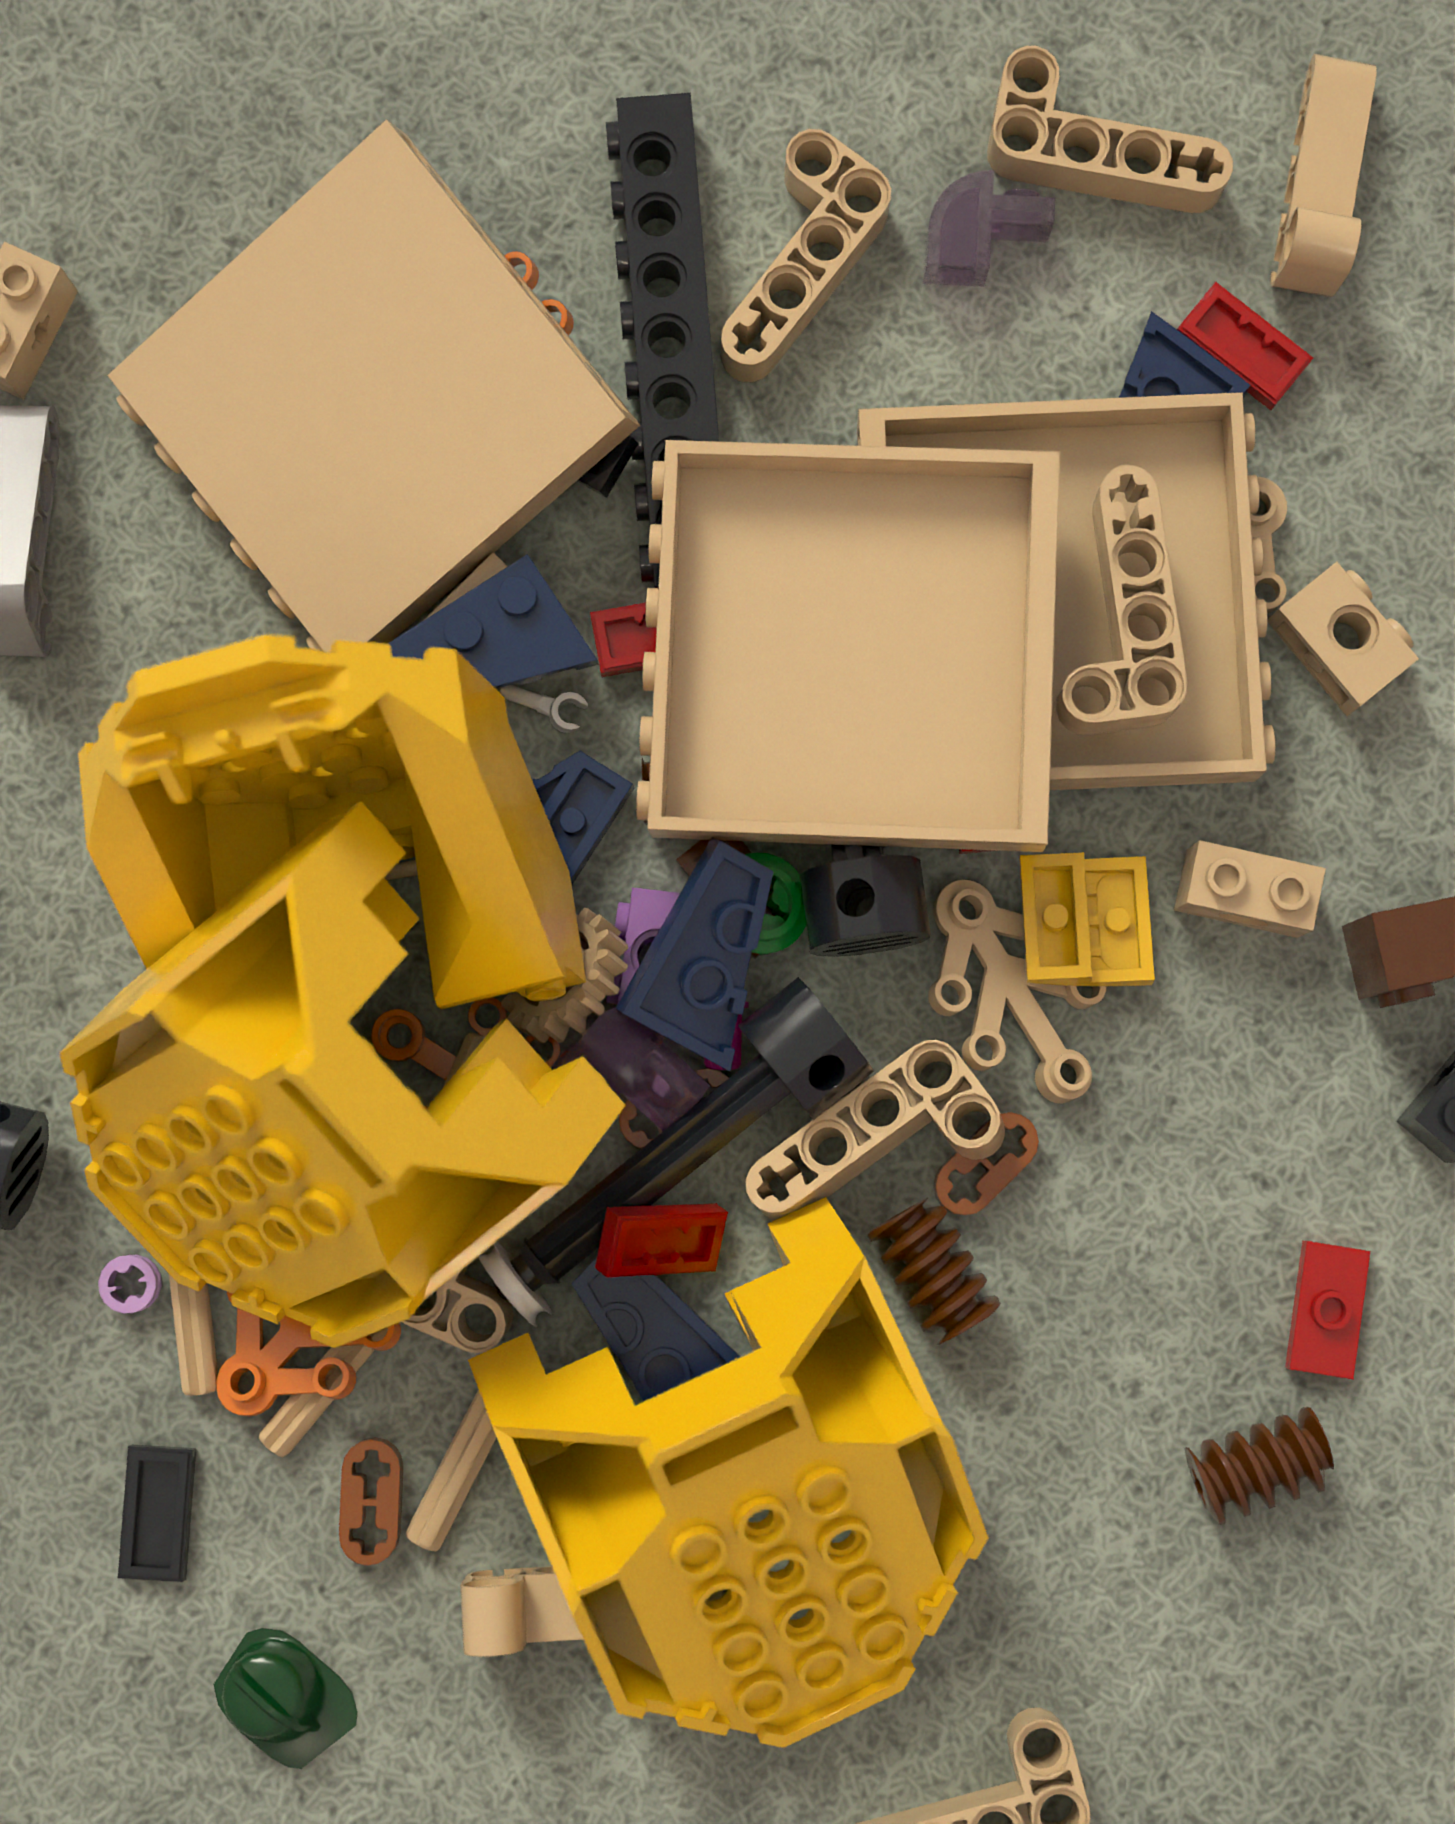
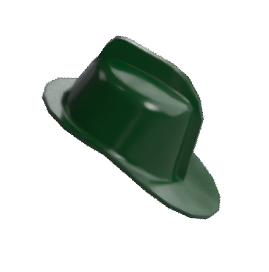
(284, 1697)

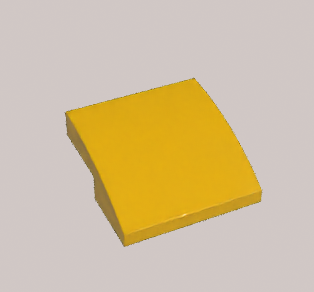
(1086, 920)

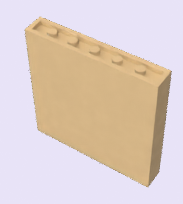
(370, 397)
(1206, 498)
(851, 645)

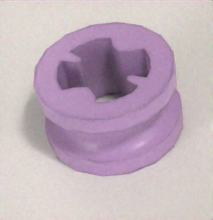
(135, 1302)

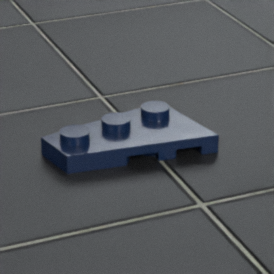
(1175, 365)
(505, 629)
(701, 956)

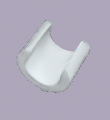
(545, 704)

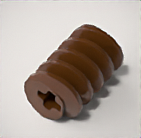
(935, 1270)
(1261, 1464)

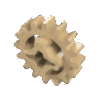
(601, 962)

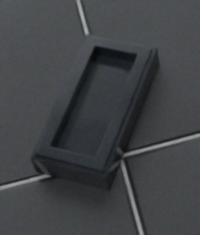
(157, 1513)

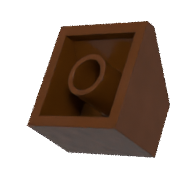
(1402, 951)

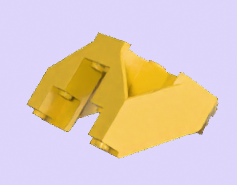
(261, 742)
(270, 1138)
(657, 1497)

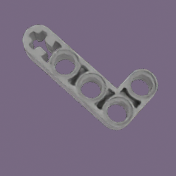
(26, 497)

